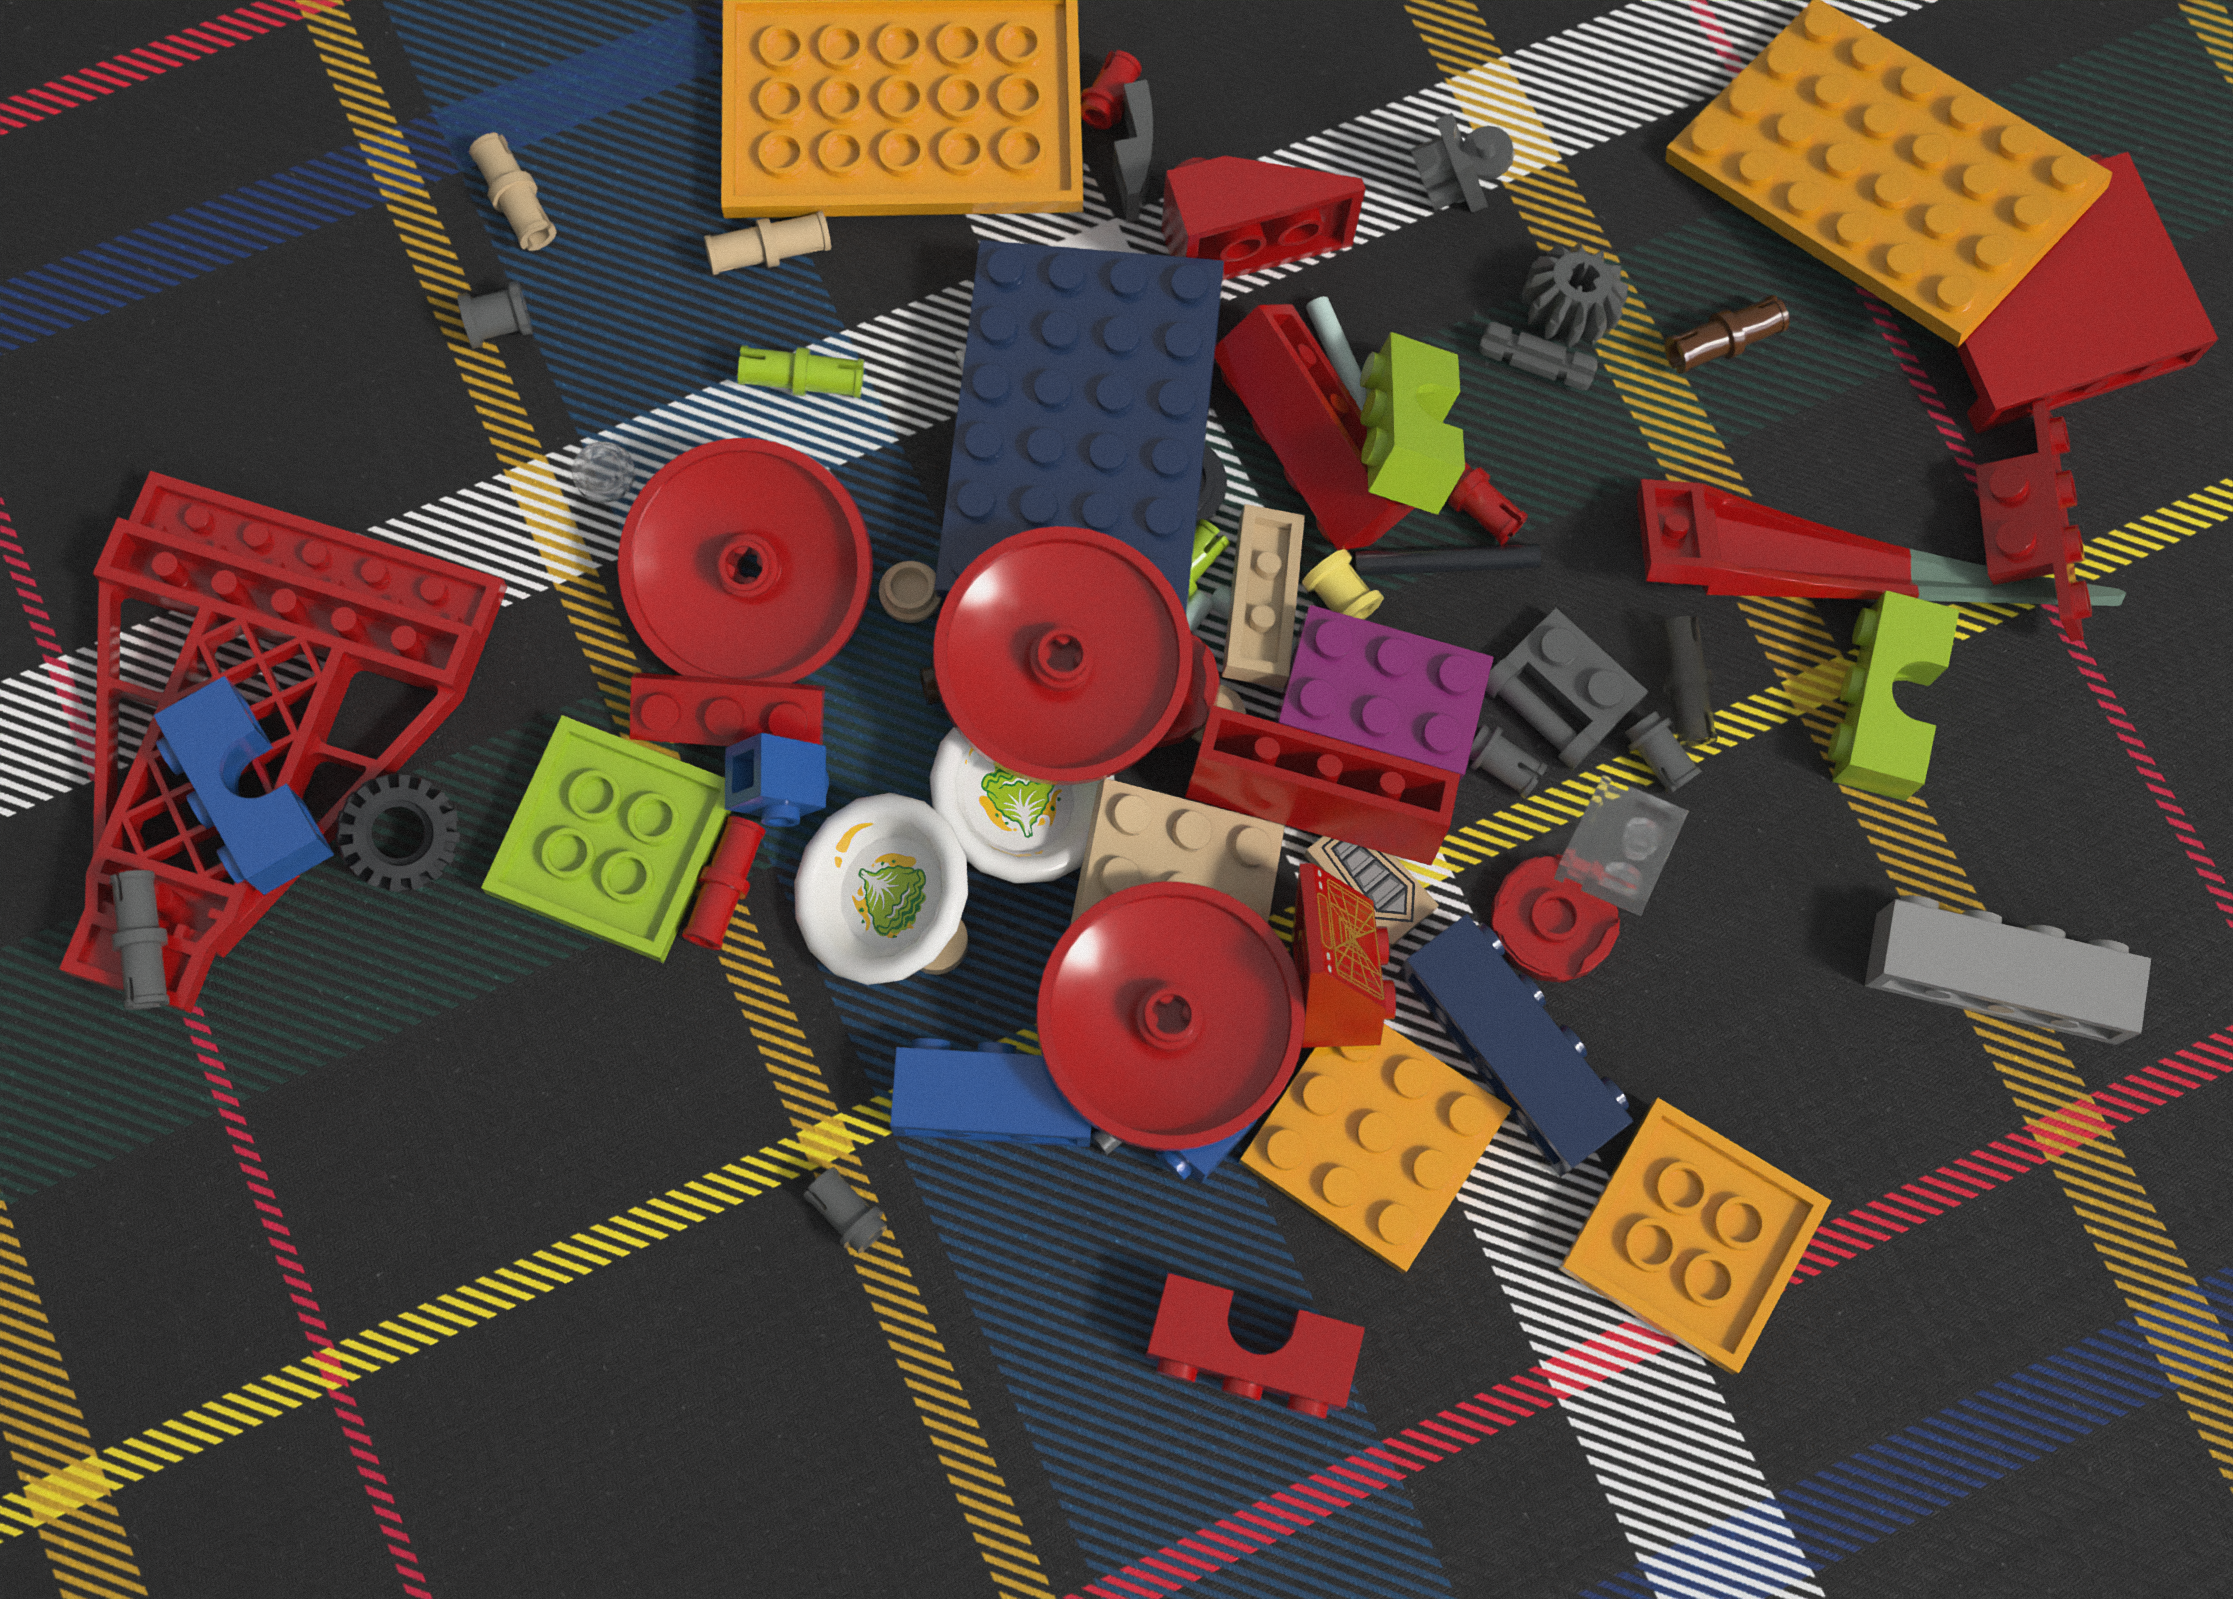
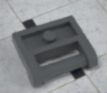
(1575, 675)

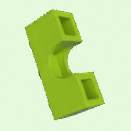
(1407, 444)
(1878, 743)

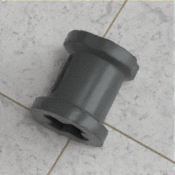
(495, 314)

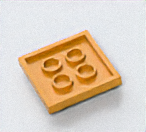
(1376, 1142)
(1695, 1236)

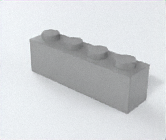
(2008, 970)

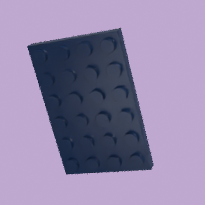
(1083, 402)

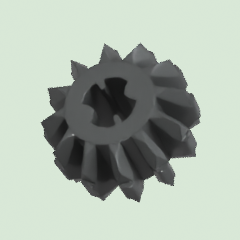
(1574, 294)

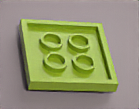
(610, 839)

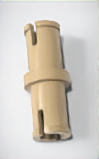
(512, 191)
(767, 242)

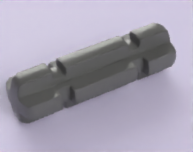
(1538, 356)

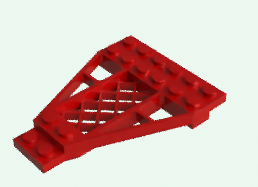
(274, 580)

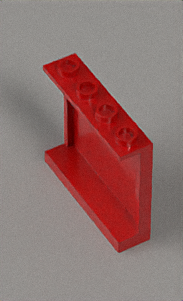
(2091, 313)

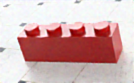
(1308, 422)
(1323, 785)

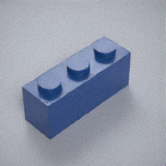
(980, 1096)

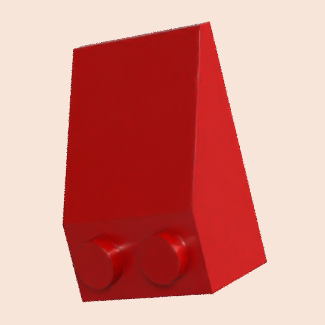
(1257, 212)

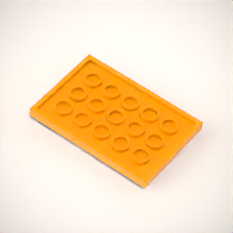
(900, 107)
(1888, 170)

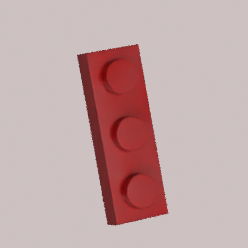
(722, 710)

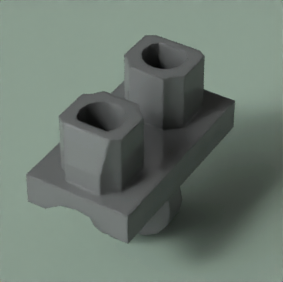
(1453, 166)

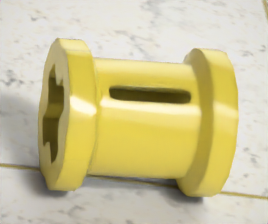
(1342, 587)

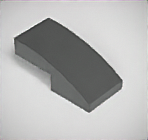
(1134, 155)

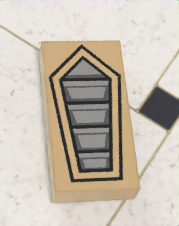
(1396, 894)

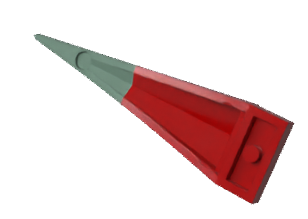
(1754, 550)

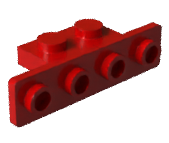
(2028, 522)

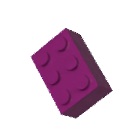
(1384, 689)

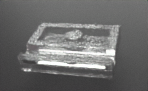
(1622, 845)

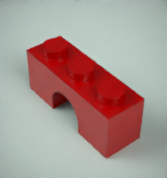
(1309, 1369)

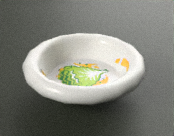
(1007, 822)
(881, 888)

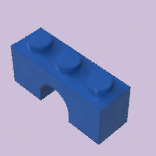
(213, 740)

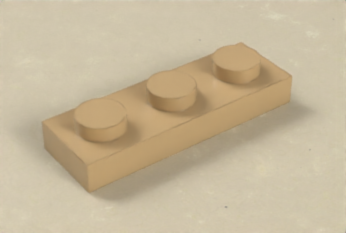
(1263, 596)

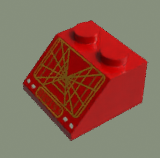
(1340, 962)

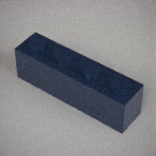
(1516, 1044)

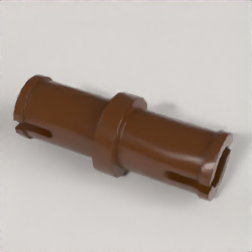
(1726, 334)

